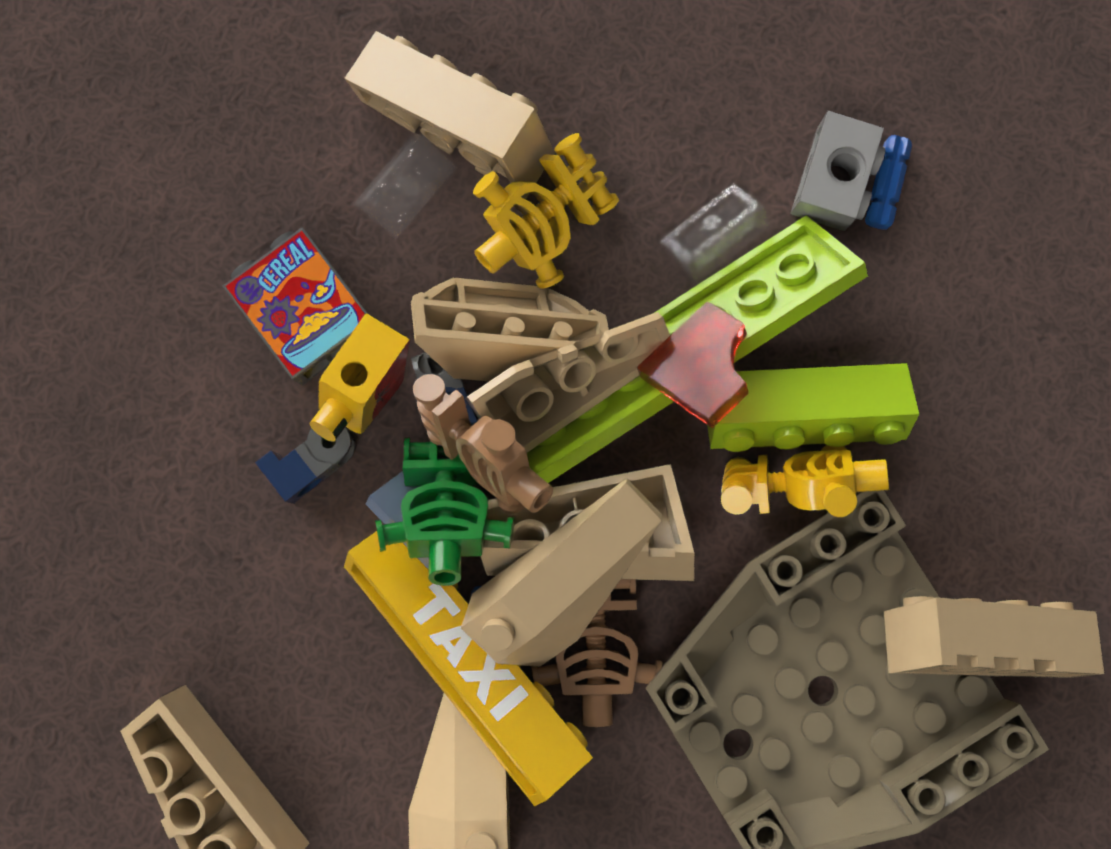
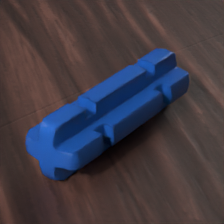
(888, 183)

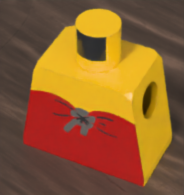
(360, 379)

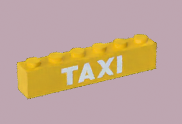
(494, 698)

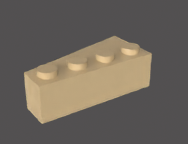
(452, 108)
(663, 557)
(992, 638)
(203, 781)

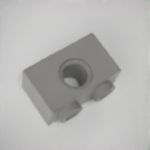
(844, 144)

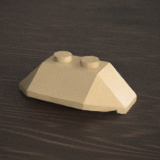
(489, 326)

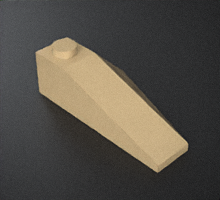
(459, 791)

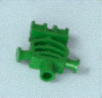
(443, 515)

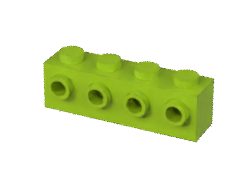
(820, 408)

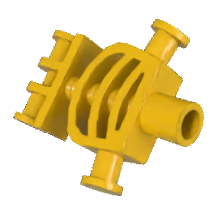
(531, 238)
(809, 479)

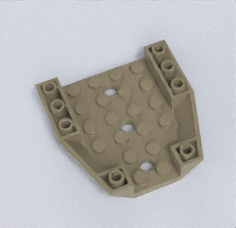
(884, 748)

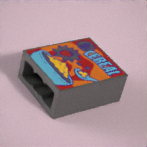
(296, 304)

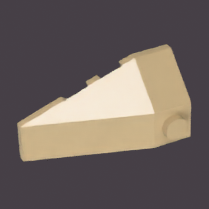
(567, 382)
(562, 582)

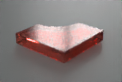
(697, 365)

